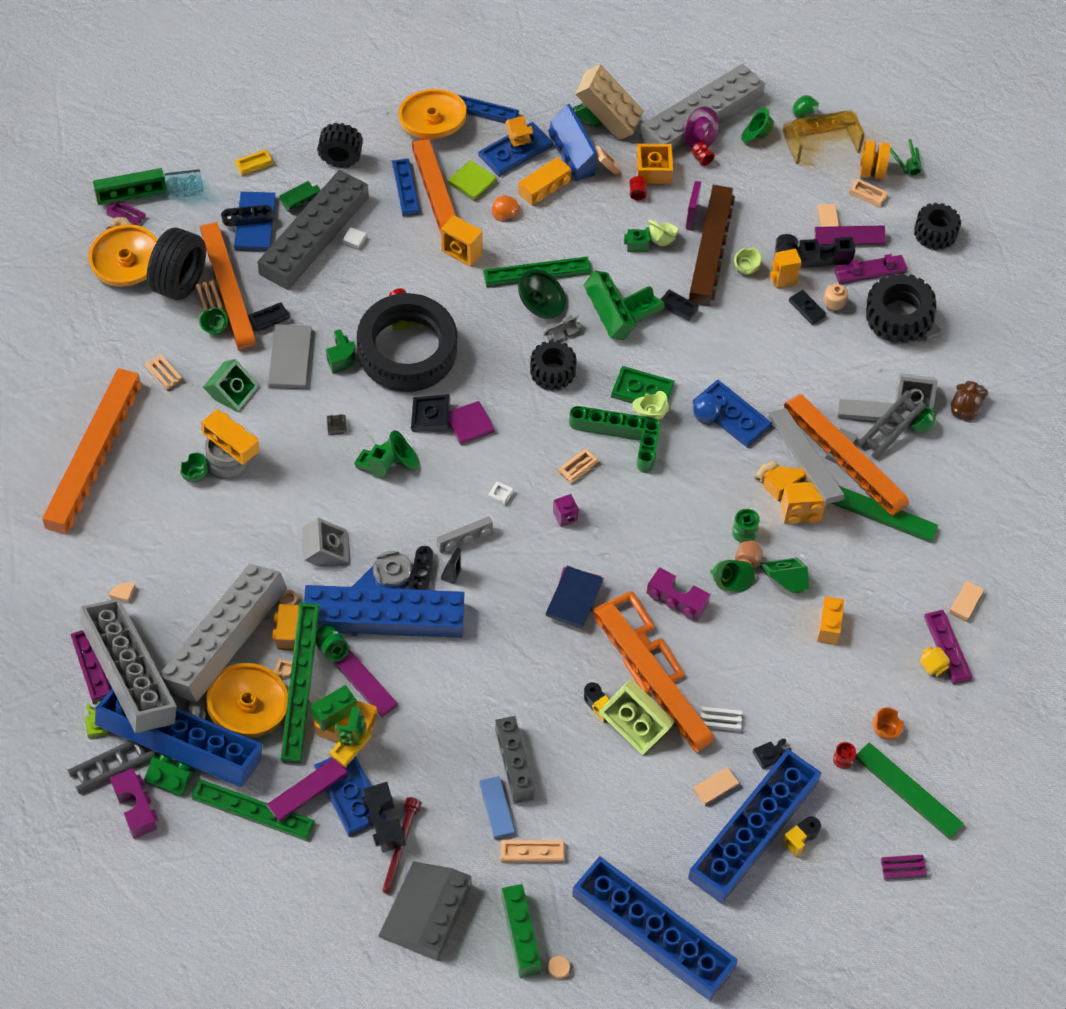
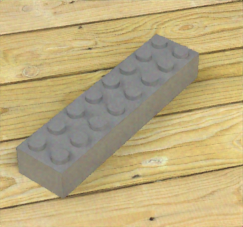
(724, 95)
(223, 632)
(128, 665)

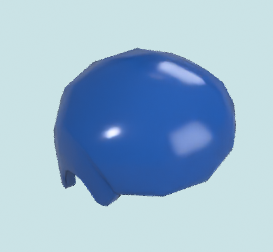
(706, 408)

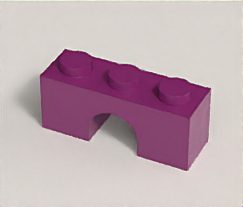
(690, 604)
(140, 818)

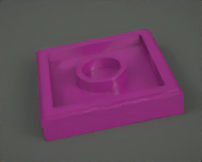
(693, 205)
(470, 422)

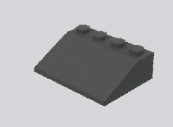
(426, 908)

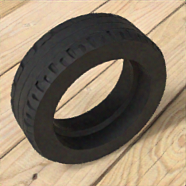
(414, 309)

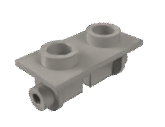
(569, 325)

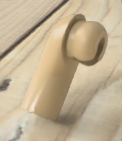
(119, 221)
(759, 477)

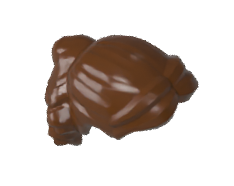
(968, 400)

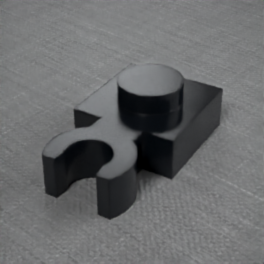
(768, 753)

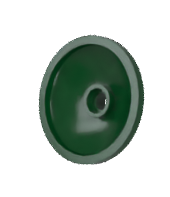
(541, 294)

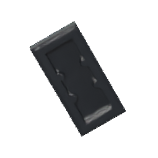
(679, 305)
(807, 307)
(268, 316)

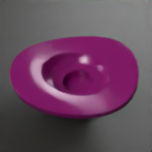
(701, 127)

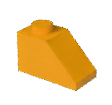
(775, 479)

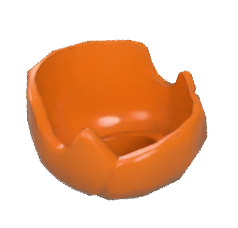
(504, 208)
(887, 724)

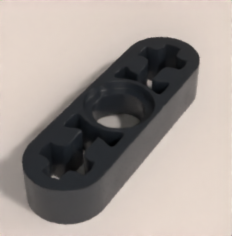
(260, 218)
(418, 564)

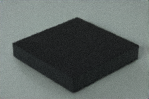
(430, 412)

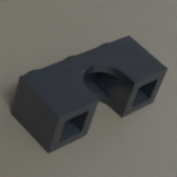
(838, 253)
(388, 833)

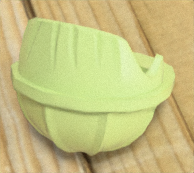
(662, 234)
(652, 405)

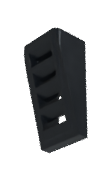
(452, 567)

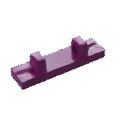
(870, 269)

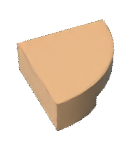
(123, 591)
(283, 668)

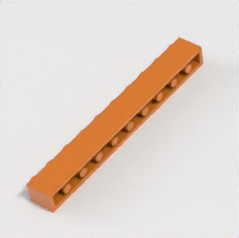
(92, 451)

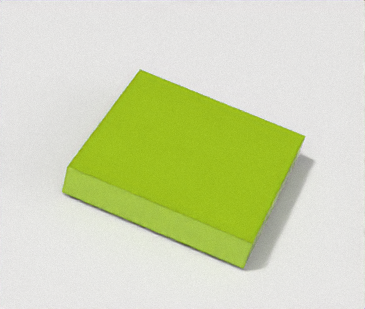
(472, 180)

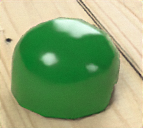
(803, 105)
(214, 321)
(924, 421)
(194, 468)

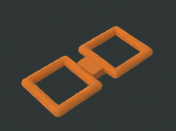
(659, 643)

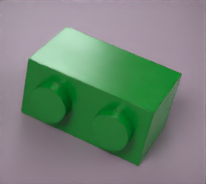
(333, 707)

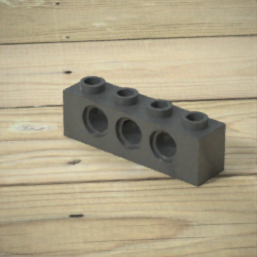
(514, 759)

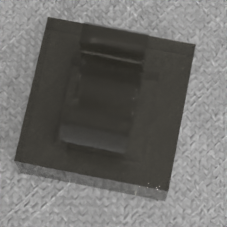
(336, 424)

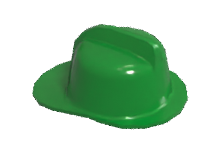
(759, 126)
(402, 450)
(733, 575)

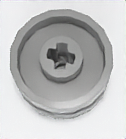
(220, 462)

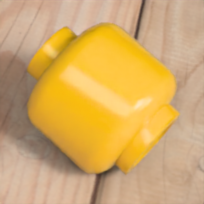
(934, 661)

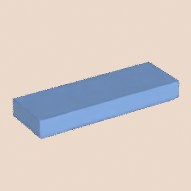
(496, 807)

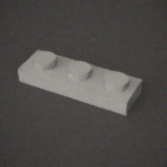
(465, 534)

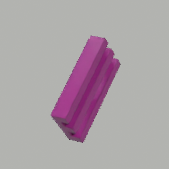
(114, 212)
(903, 859)

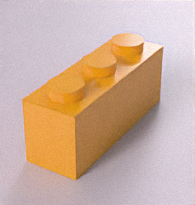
(544, 181)
(230, 436)

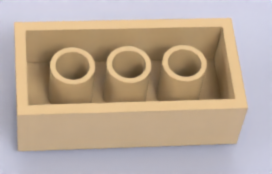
(609, 102)

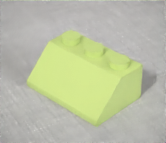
(636, 716)

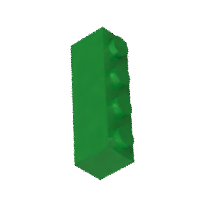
(130, 186)
(609, 305)
(521, 931)

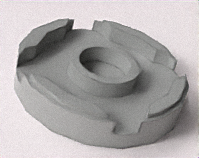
(392, 569)

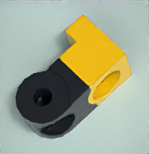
(595, 698)
(805, 830)

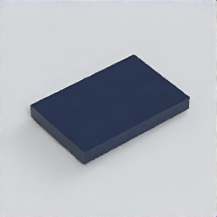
(574, 597)

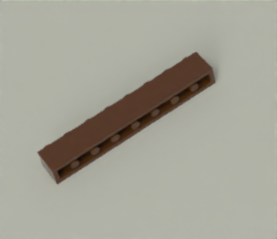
(711, 245)

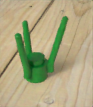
(913, 164)

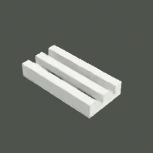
(722, 715)

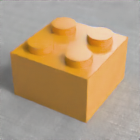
(655, 163)
(461, 240)
(801, 503)

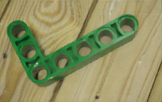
(620, 425)

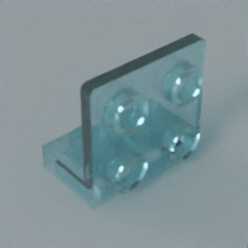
(184, 183)

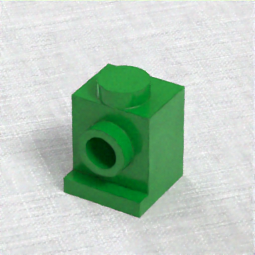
(637, 240)

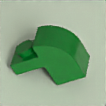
(342, 355)
(376, 461)

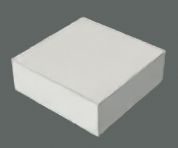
(354, 238)
(500, 493)

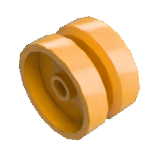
(872, 159)

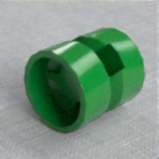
(745, 525)
(331, 643)

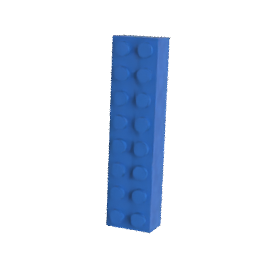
(389, 610)
(188, 741)
(754, 826)
(654, 928)

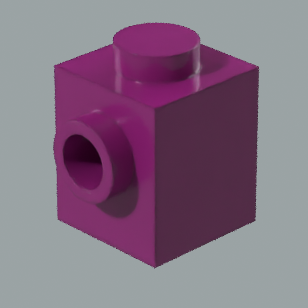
(565, 510)

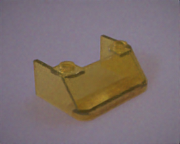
(796, 128)

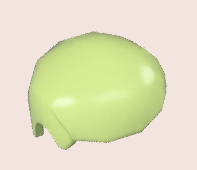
(747, 260)

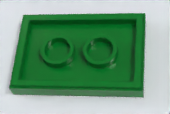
(635, 384)

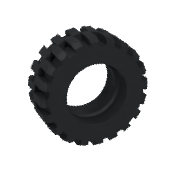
(896, 326)

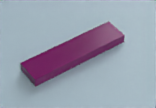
(860, 234)
(945, 639)
(91, 668)
(366, 684)
(306, 789)

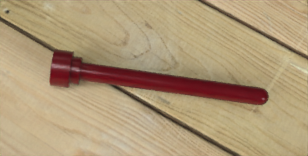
(411, 807)

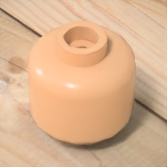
(836, 297)

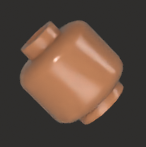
(749, 552)

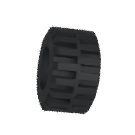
(340, 145)
(940, 216)
(553, 376)

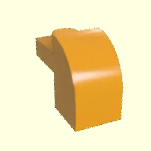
(518, 131)

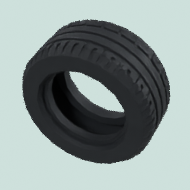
(176, 263)

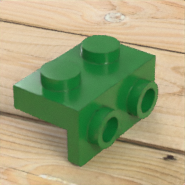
(297, 196)
(643, 304)
(356, 727)
(169, 774)

